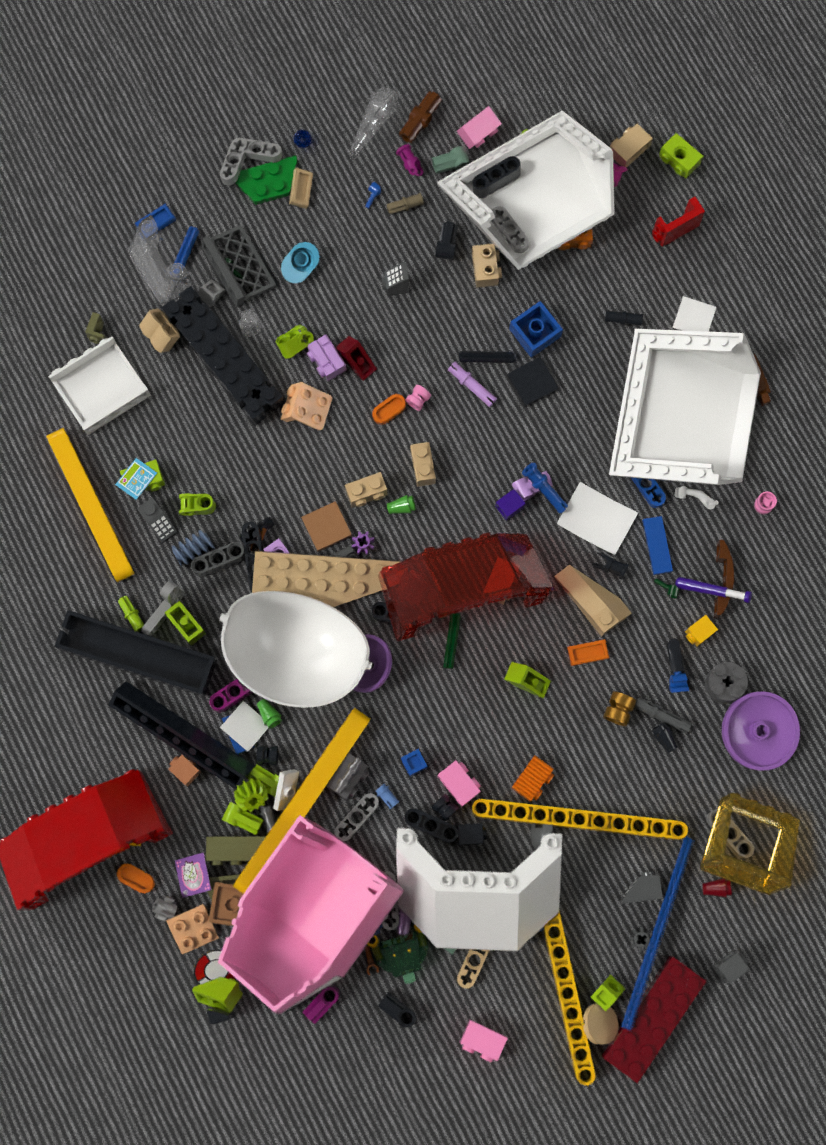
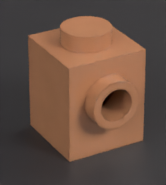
(184, 769)

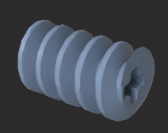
(192, 547)

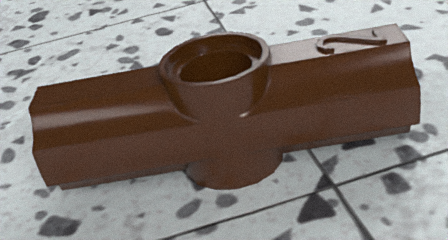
(420, 117)

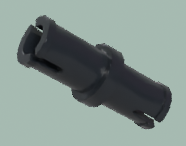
(624, 317)

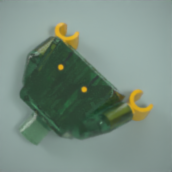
(401, 954)

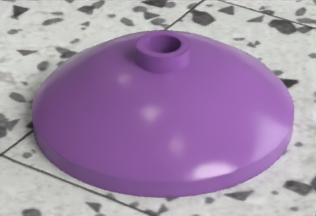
(382, 659)

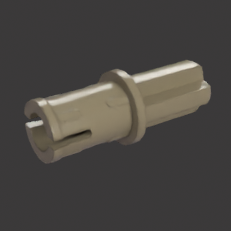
(405, 203)

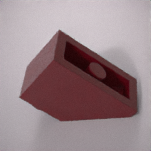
(356, 357)

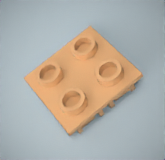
(192, 929)

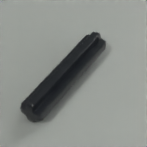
(486, 356)

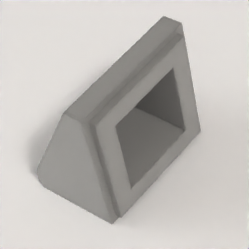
(211, 292)

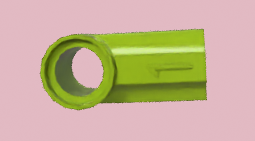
(266, 778)
(243, 819)

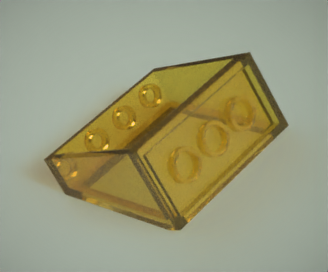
(782, 862)

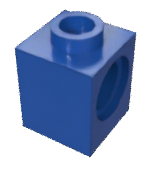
(414, 763)

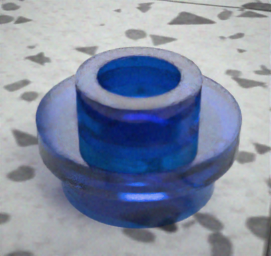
(302, 134)

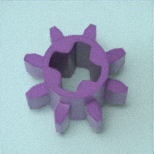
(360, 538)

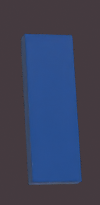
(657, 545)

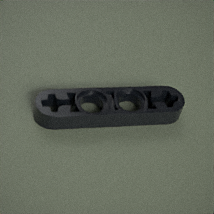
(248, 556)

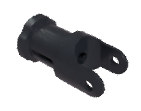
(612, 565)

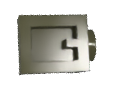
(94, 326)

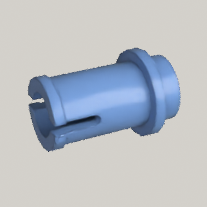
(387, 796)

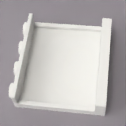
(99, 385)

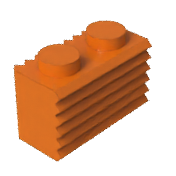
(533, 778)

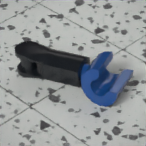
(678, 681)

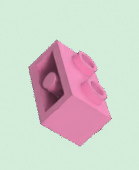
(479, 127)
(459, 783)
(483, 1040)

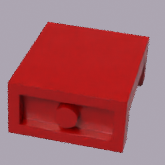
(690, 220)

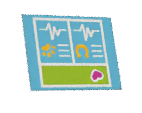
(136, 478)

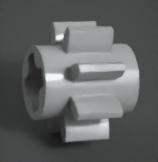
(164, 908)

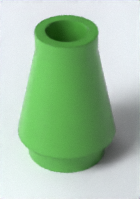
(402, 505)
(269, 714)

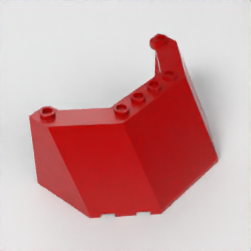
(79, 836)

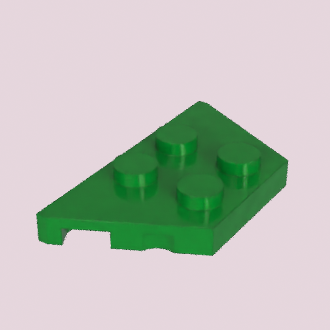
(268, 180)

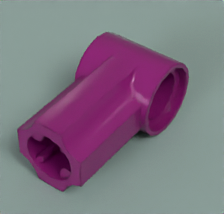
(320, 1004)

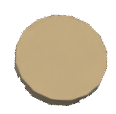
(600, 1025)

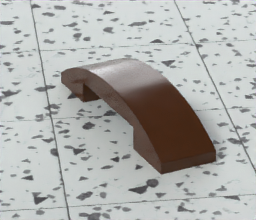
(723, 556)

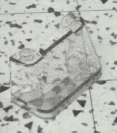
(163, 281)

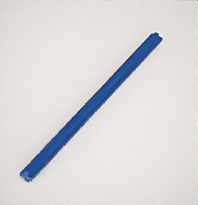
(656, 935)

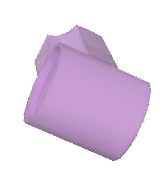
(525, 489)

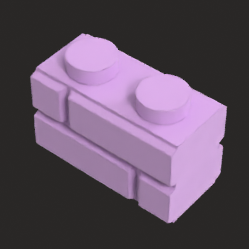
(326, 357)

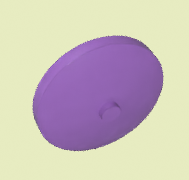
(760, 731)

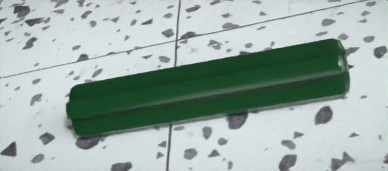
(452, 641)

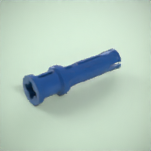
(540, 482)

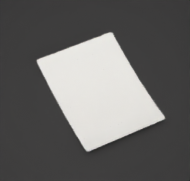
(597, 518)

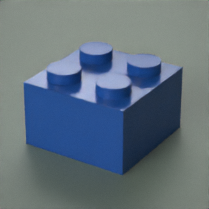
(535, 329)

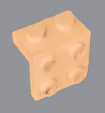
(306, 405)

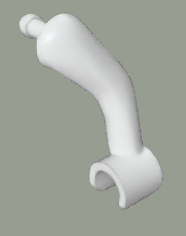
(708, 502)

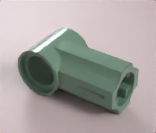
(454, 160)

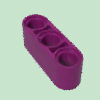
(225, 693)

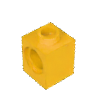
(700, 631)

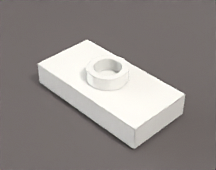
(286, 788)

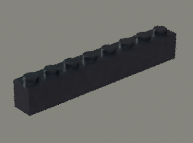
(181, 735)

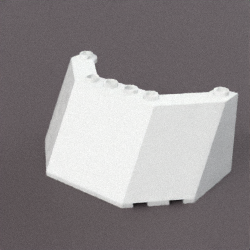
(478, 907)

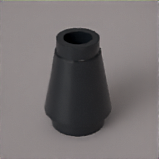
(664, 736)

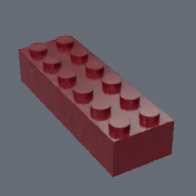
(657, 1017)

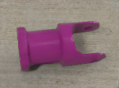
(411, 162)

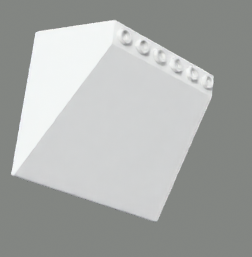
(560, 191)
(686, 407)

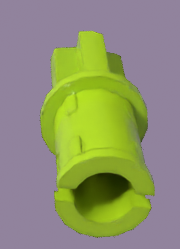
(131, 614)

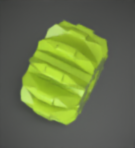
(251, 795)

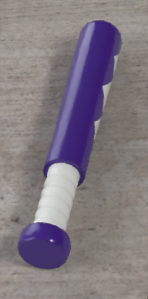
(702, 587)

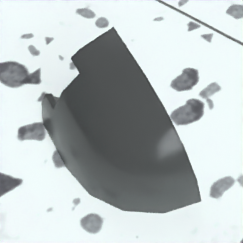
(538, 832)

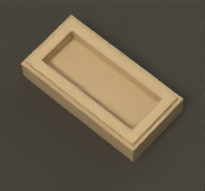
(301, 188)

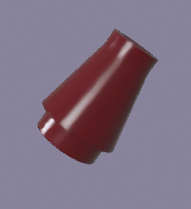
(718, 888)

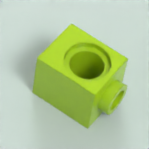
(608, 992)

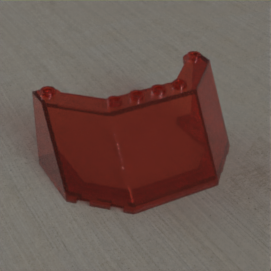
(462, 579)

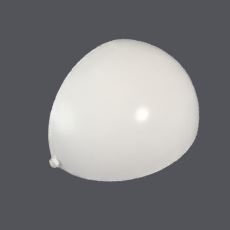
(293, 648)

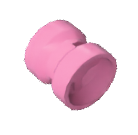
(418, 397)
(767, 499)

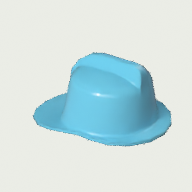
(300, 262)

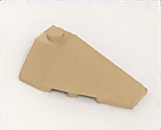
(597, 604)

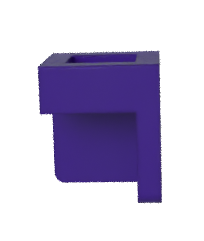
(510, 504)

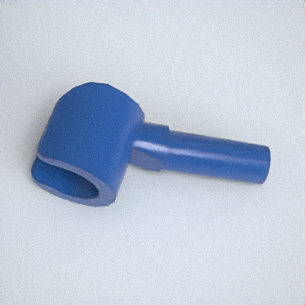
(376, 190)

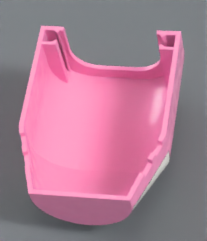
(306, 917)

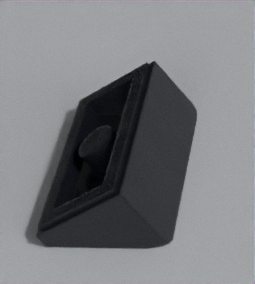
(217, 1016)

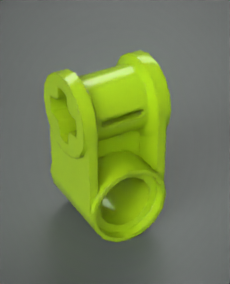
(293, 341)
(192, 504)

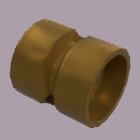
(619, 709)

